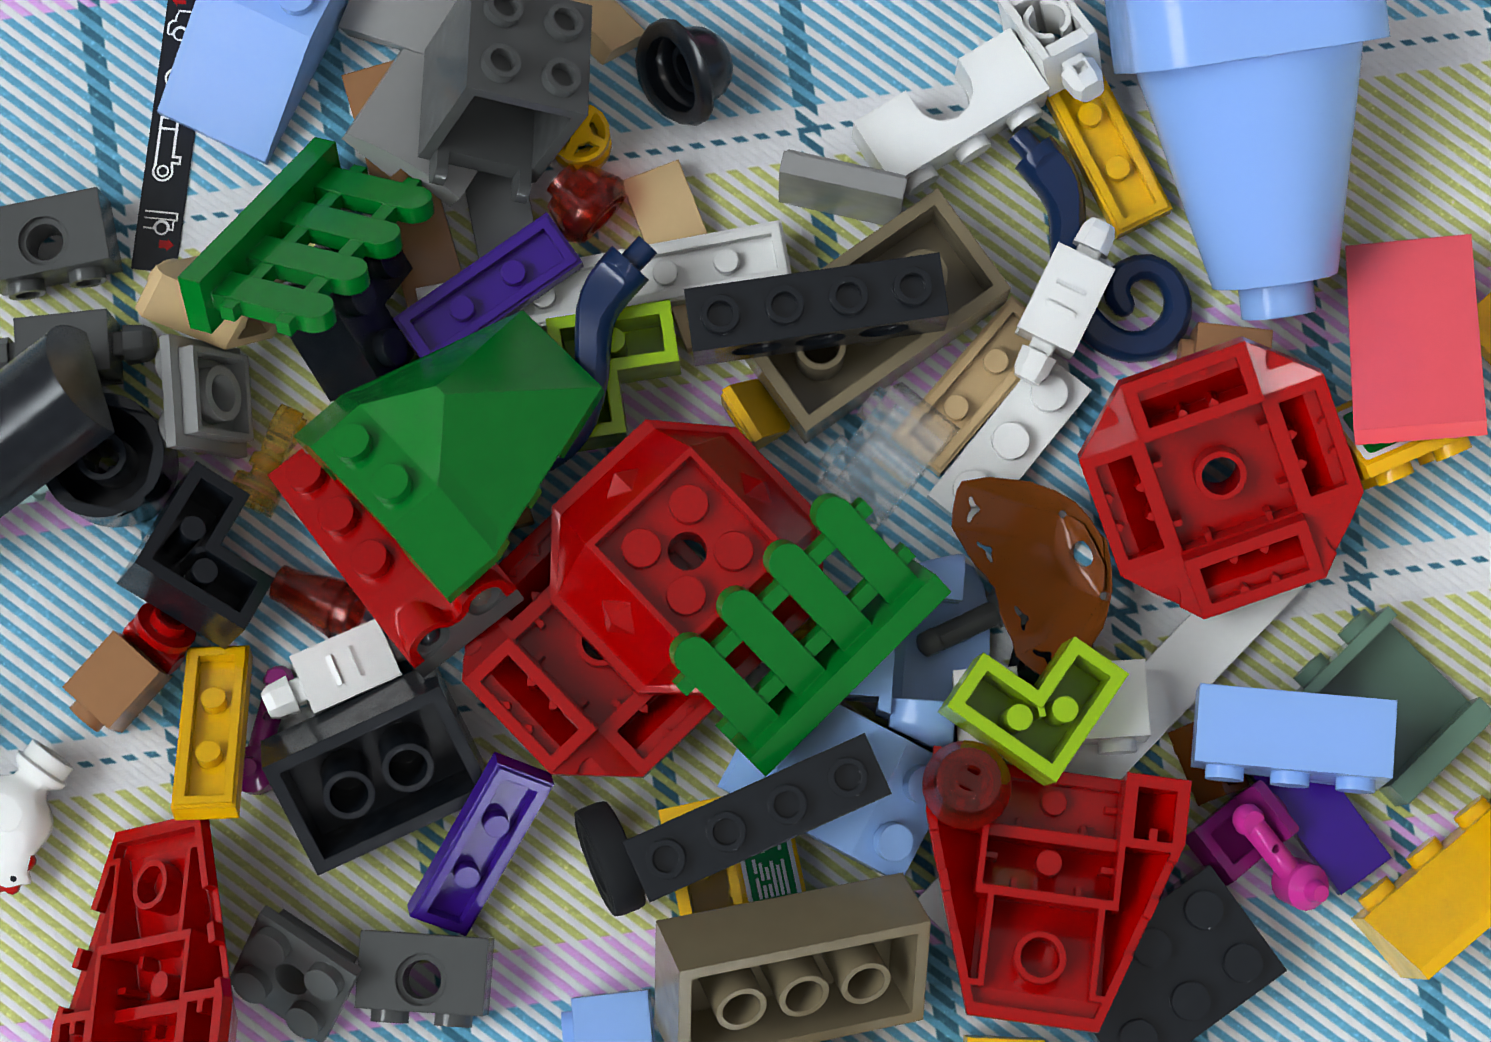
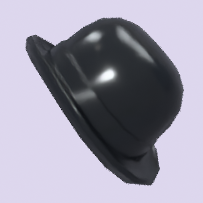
(682, 70)

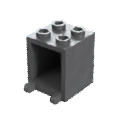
(505, 88)

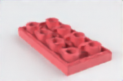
(1414, 340)

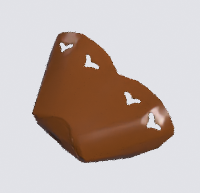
(1036, 562)

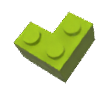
(640, 350)
(1041, 723)

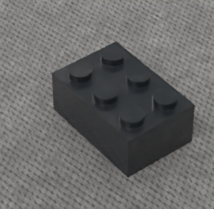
(373, 768)
(1190, 965)

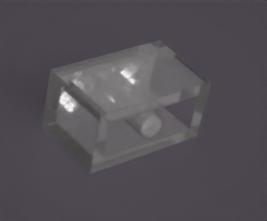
(887, 451)

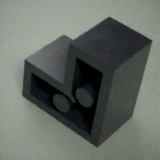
(365, 336)
(187, 568)

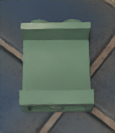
(1432, 715)

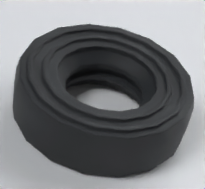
(607, 858)

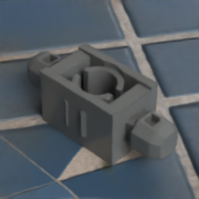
(108, 343)

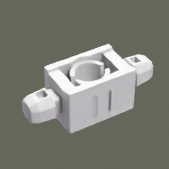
(1065, 63)
(1064, 301)
(335, 671)

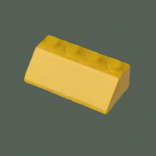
(1437, 902)

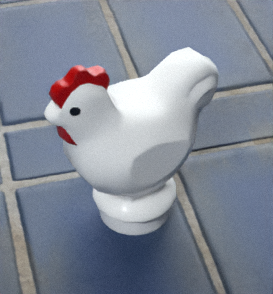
(25, 812)

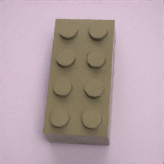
(830, 382)
(794, 966)

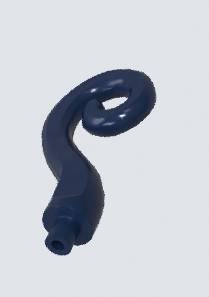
(1061, 192)
(601, 300)

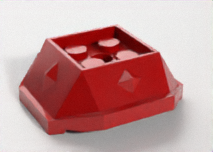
(626, 515)
(1233, 538)
(556, 696)

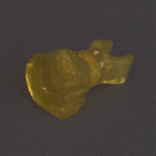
(274, 450)

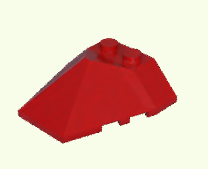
(1058, 892)
(157, 947)

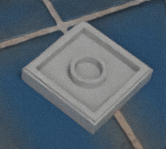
(840, 187)

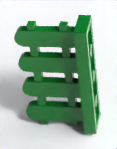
(272, 241)
(833, 658)

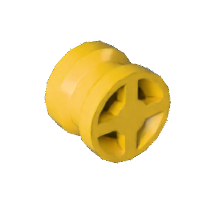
(592, 131)

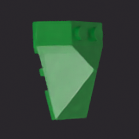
(457, 444)

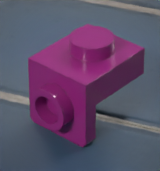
(1227, 851)

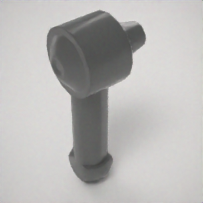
(963, 627)

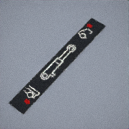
(166, 160)

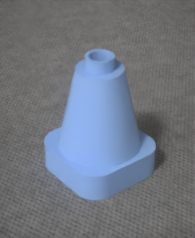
(1254, 130)

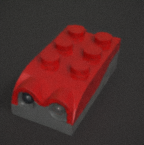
(381, 574)

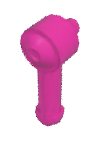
(1293, 879)

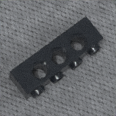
(816, 309)
(757, 817)

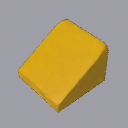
(754, 412)

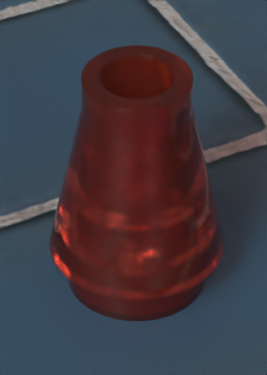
(318, 599)

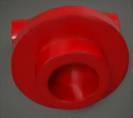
(160, 637)

